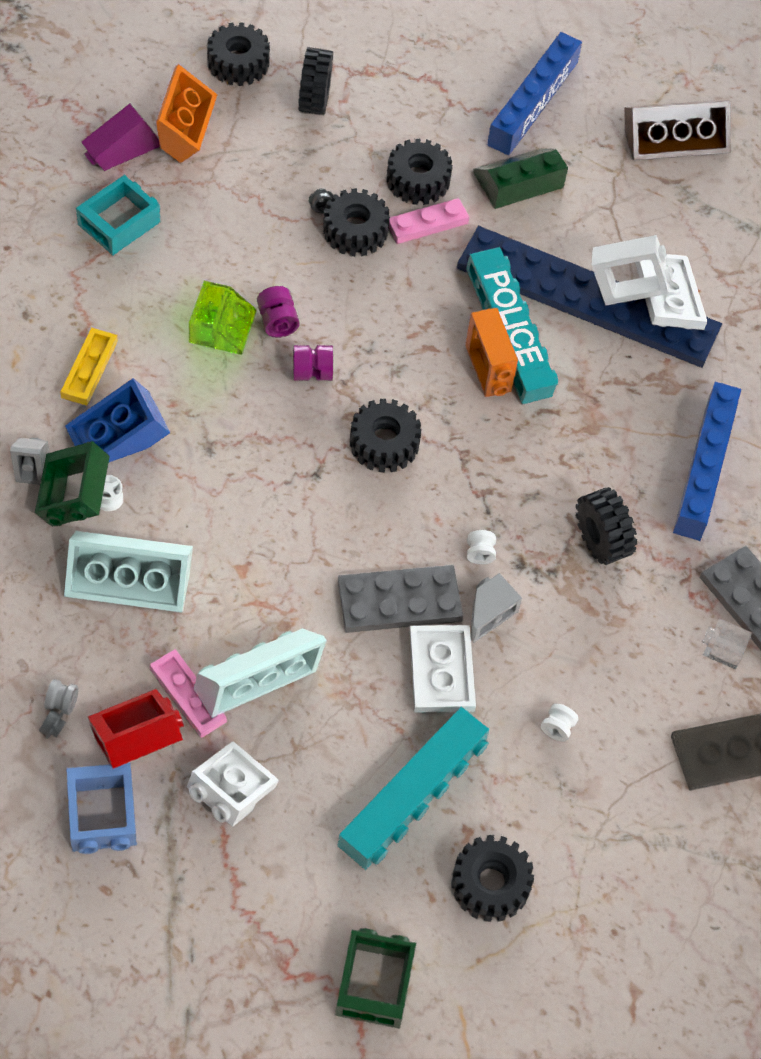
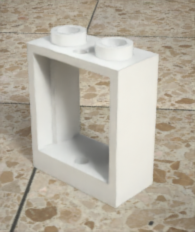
(629, 252)

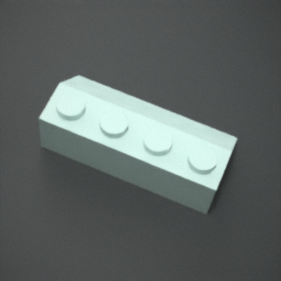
(127, 571)
(259, 670)

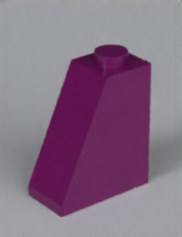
(120, 139)

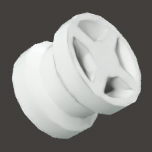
(114, 488)
(481, 547)
(559, 722)

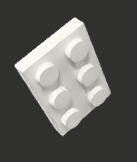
(442, 668)

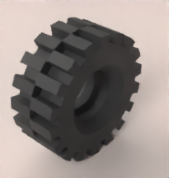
(233, 66)
(315, 81)
(419, 185)
(356, 236)
(383, 452)
(606, 525)
(497, 856)

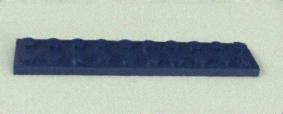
(578, 294)

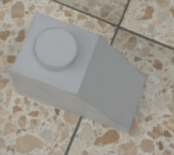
(29, 459)
(493, 605)

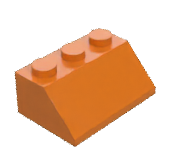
(184, 115)

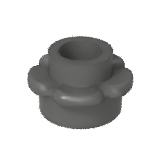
(317, 204)
(52, 725)

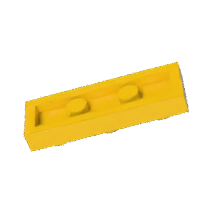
(89, 366)

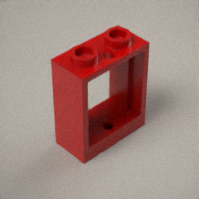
(136, 728)

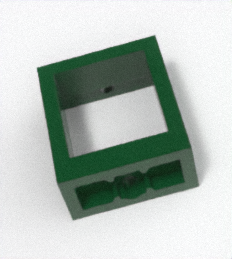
(57, 467)
(367, 1009)

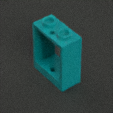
(116, 239)

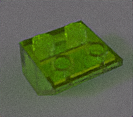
(221, 319)

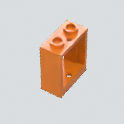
(491, 352)

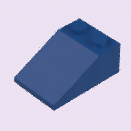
(121, 422)

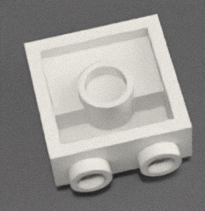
(230, 784)

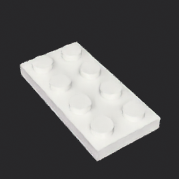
(682, 304)

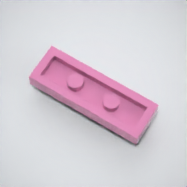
(428, 221)
(179, 684)

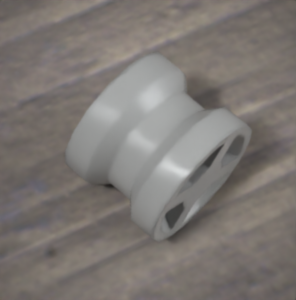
(61, 697)

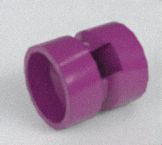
(278, 311)
(313, 362)

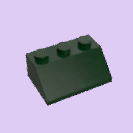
(522, 176)

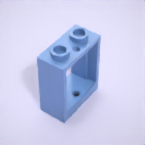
(100, 778)

